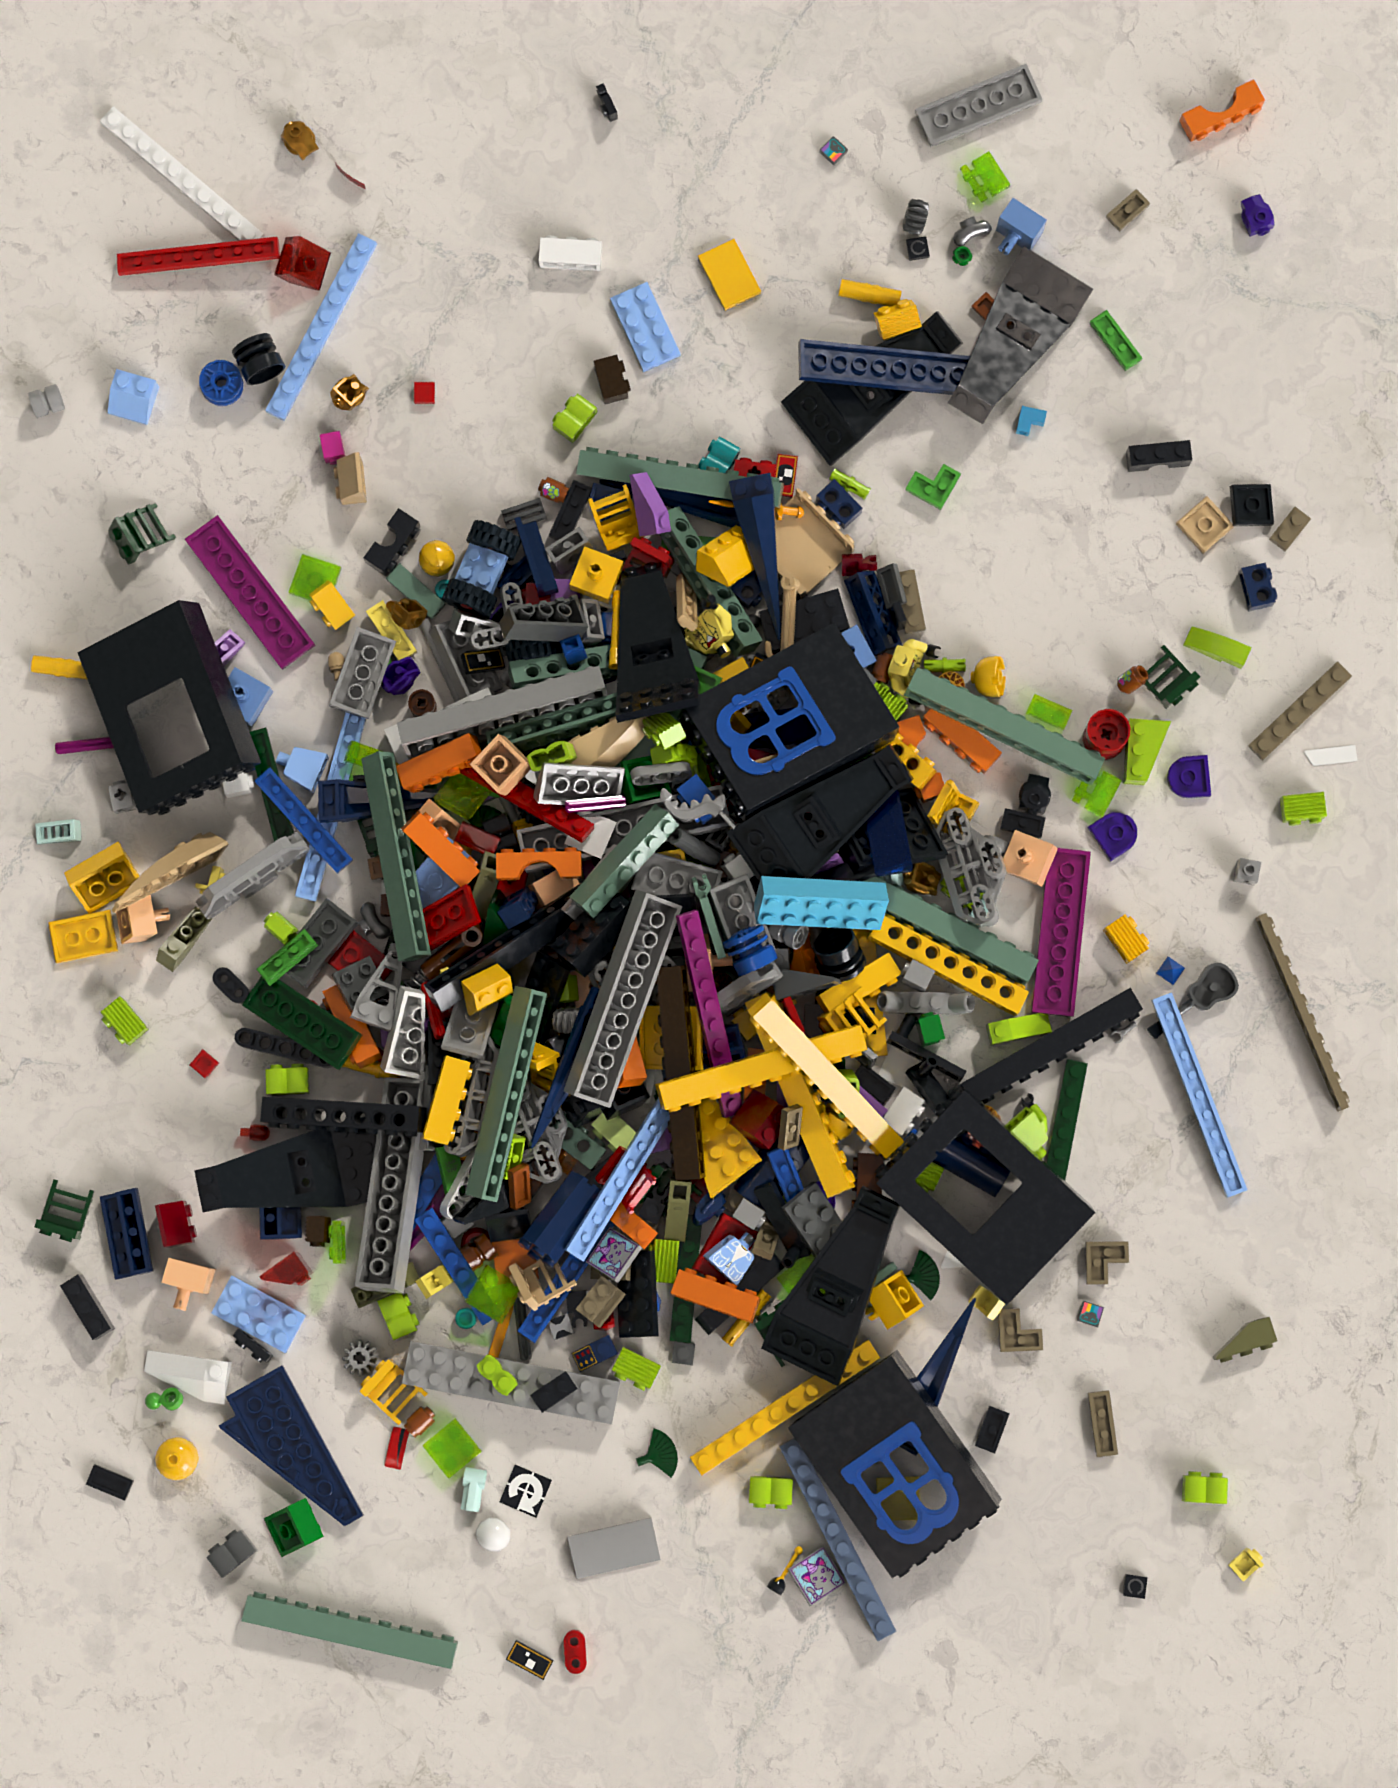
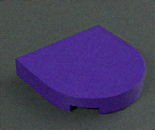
(1190, 777)
(1114, 834)

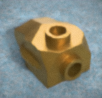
(299, 139)
(348, 393)
(407, 613)
(922, 879)

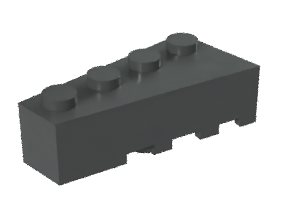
(544, 620)

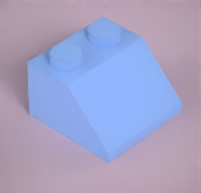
(132, 396)

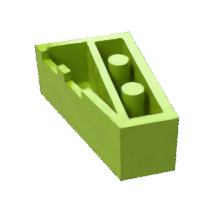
(1142, 749)

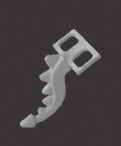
(696, 809)

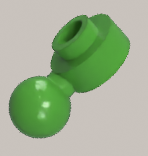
(154, 1400)

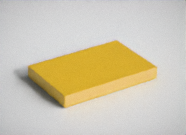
(729, 274)
(83, 936)

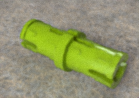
(850, 484)
(945, 665)

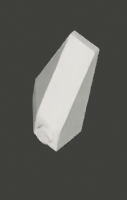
(194, 1375)

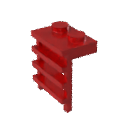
(646, 553)
(638, 1187)

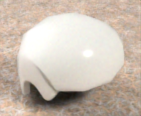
(493, 1534)

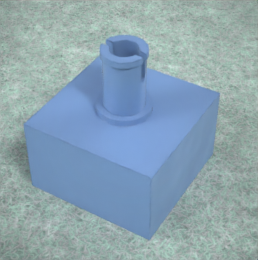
(1019, 226)
(859, 646)
(250, 694)

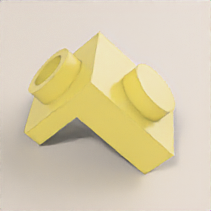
(216, 874)
(434, 1281)
(987, 1302)
(1246, 1563)

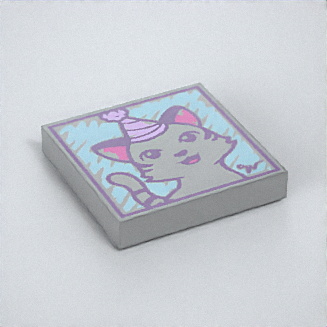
(613, 1254)
(816, 1576)

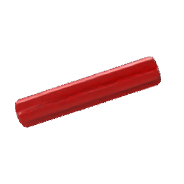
(434, 1016)

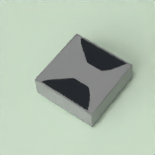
(561, 1326)

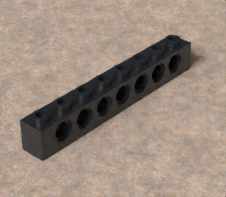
(273, 1108)

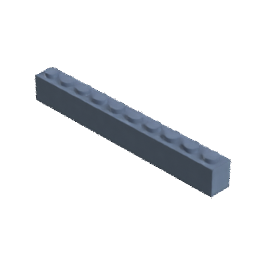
(838, 1540)

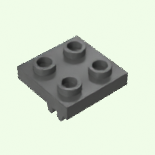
(354, 978)

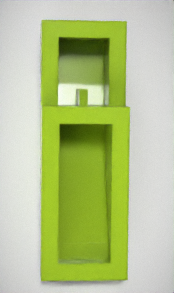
(1217, 647)

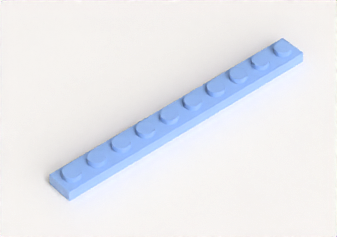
(321, 327)
(314, 863)
(1199, 1095)
(618, 1182)

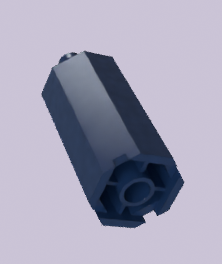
(559, 1219)

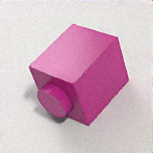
(332, 447)

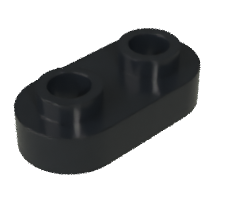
(231, 985)

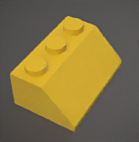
(725, 557)
(102, 877)

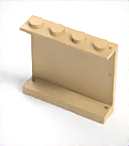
(809, 545)

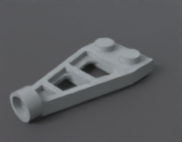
(374, 1013)

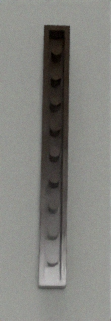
(677, 1062)

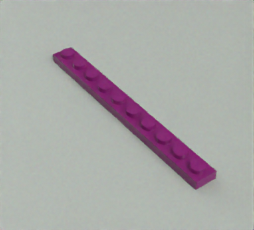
(706, 1001)

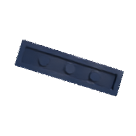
(536, 558)
(869, 612)

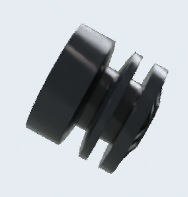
(258, 359)
(839, 953)

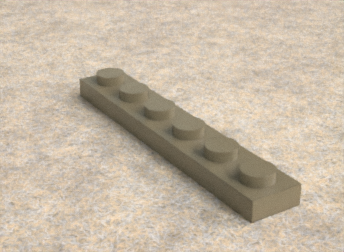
(1300, 711)

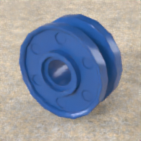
(212, 374)

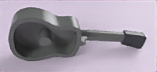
(1214, 985)

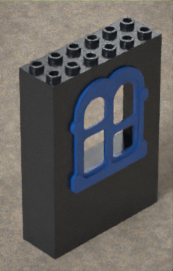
(831, 693)
(863, 1427)

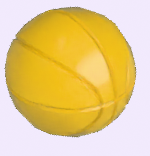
(436, 558)

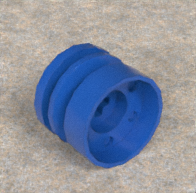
(750, 951)

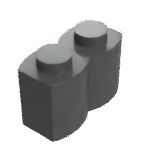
(231, 1553)

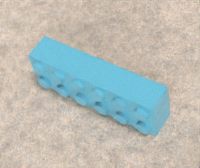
(820, 903)

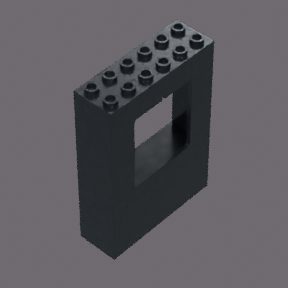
(147, 658)
(1023, 1229)

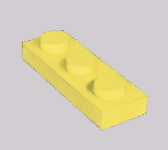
(388, 628)

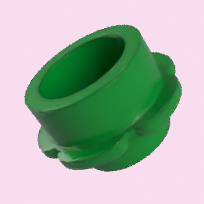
(962, 250)

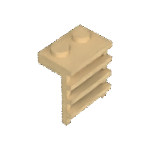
(529, 1285)

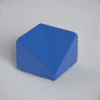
(573, 649)

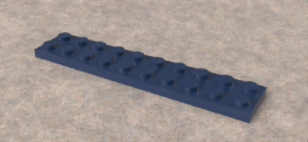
(880, 367)

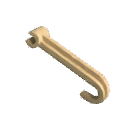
(788, 614)

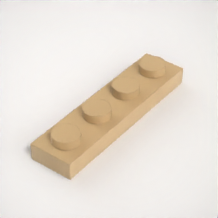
(686, 603)

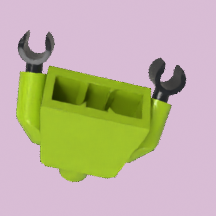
(1030, 1126)

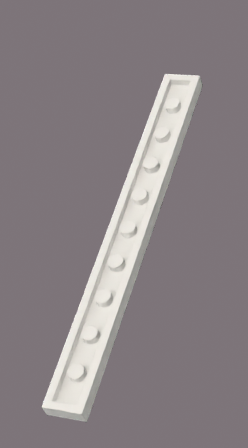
(179, 176)

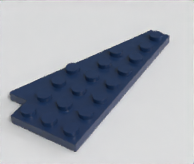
(283, 1436)

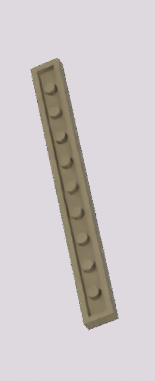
(1299, 1005)

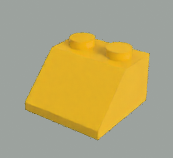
(486, 988)

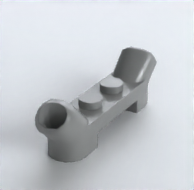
(925, 1002)

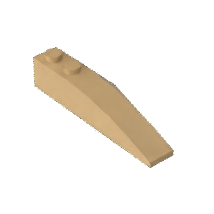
(608, 743)
(179, 863)

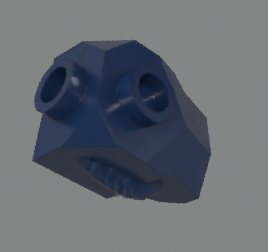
(708, 1208)

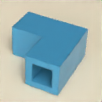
(1030, 416)

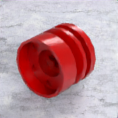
(1111, 724)

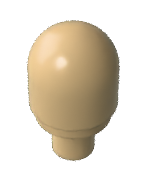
(335, 664)

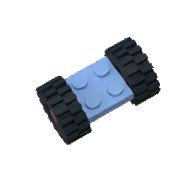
(481, 569)

